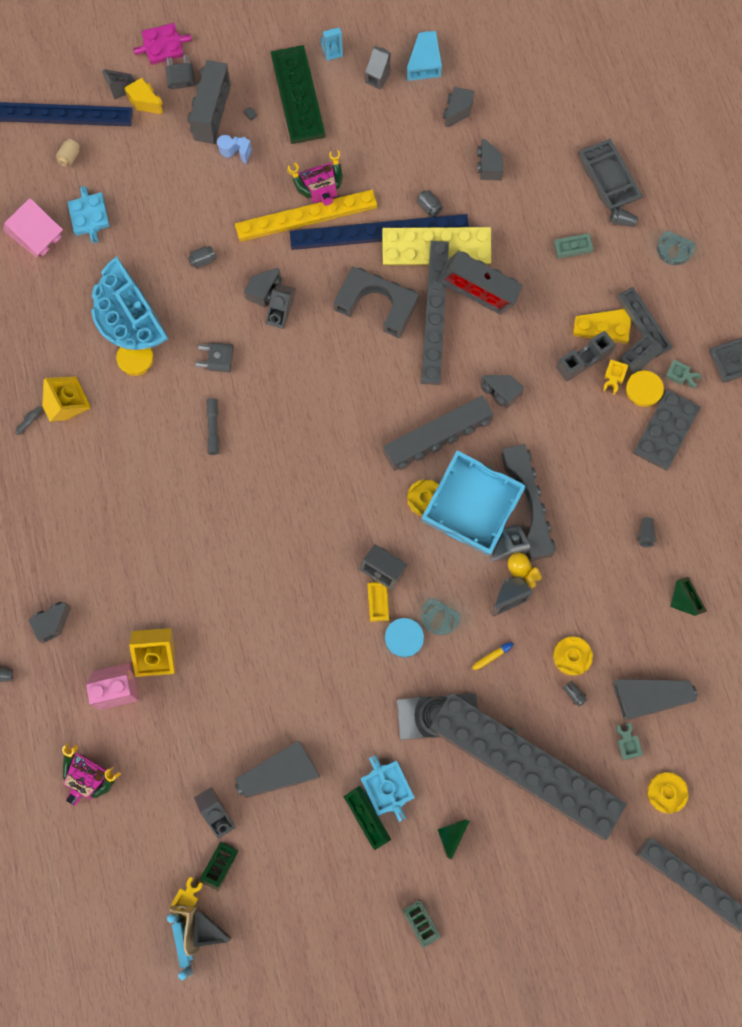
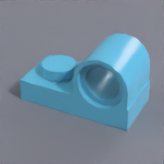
(332, 43)

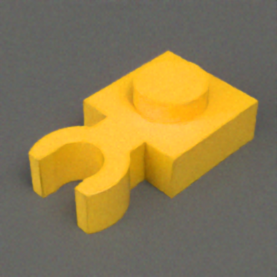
(615, 374)
(187, 897)

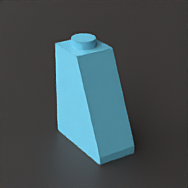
(425, 58)

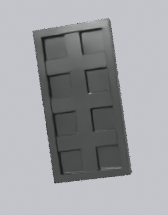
(666, 430)

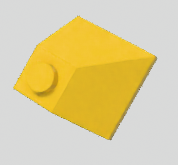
(63, 398)

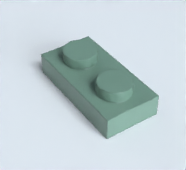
(573, 246)

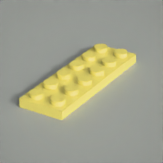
(412, 245)

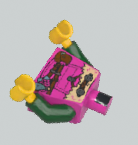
(319, 182)
(85, 776)

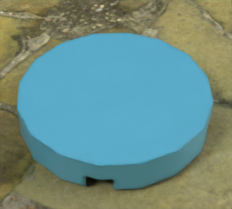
(404, 637)

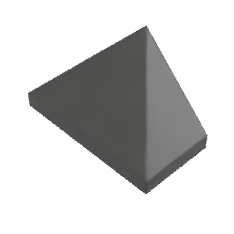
(117, 82)

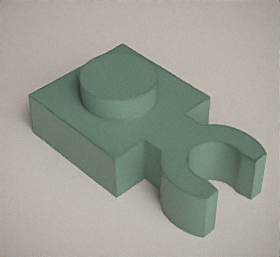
(680, 372)
(628, 745)

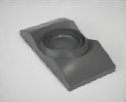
(609, 175)
(418, 713)

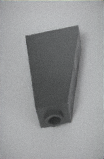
(647, 697)
(278, 772)

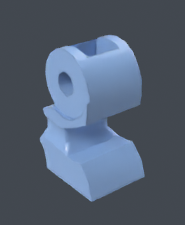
(228, 147)

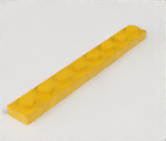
(305, 215)

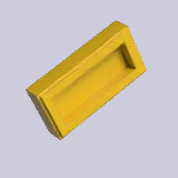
(378, 602)

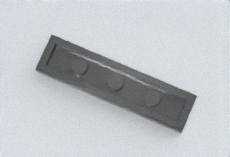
(642, 318)

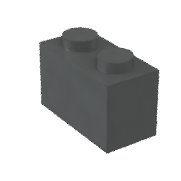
(383, 567)

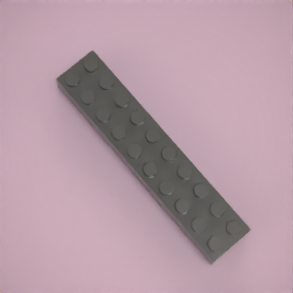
(527, 766)

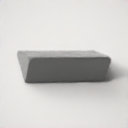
(642, 353)

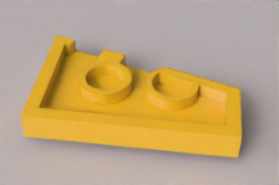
(614, 322)

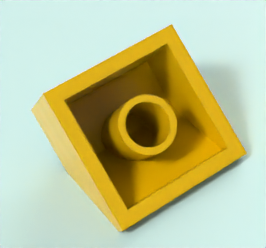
(152, 652)

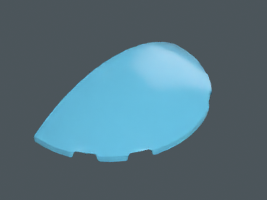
(123, 310)

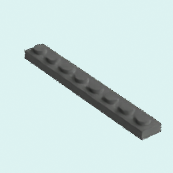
(434, 315)

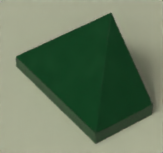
(686, 598)
(451, 837)

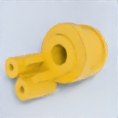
(520, 566)

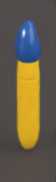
(493, 655)

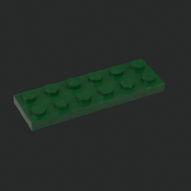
(297, 94)

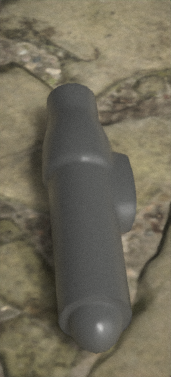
(28, 419)

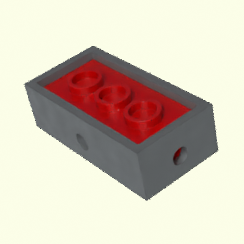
(479, 282)

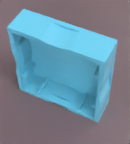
(472, 503)

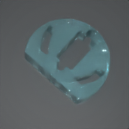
(673, 239)
(428, 618)

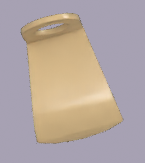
(189, 929)

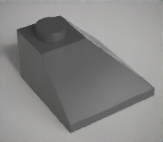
(511, 594)

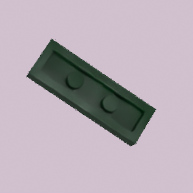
(367, 818)

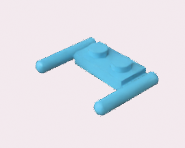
(179, 931)

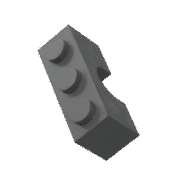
(577, 362)

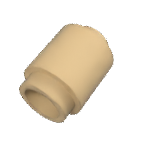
(67, 152)

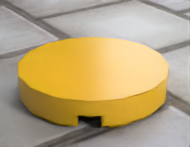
(134, 361)
(644, 388)
(420, 495)
(572, 656)
(667, 792)

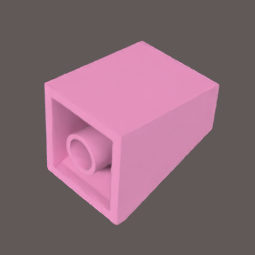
(33, 228)
(112, 686)

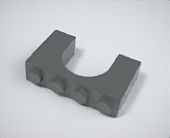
(362, 283)

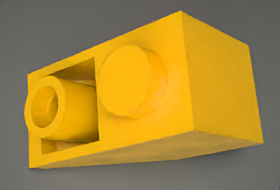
(143, 98)

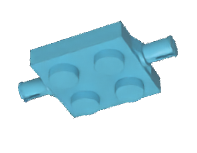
(88, 214)
(387, 788)

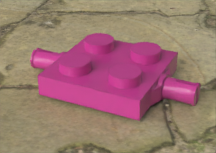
(162, 43)

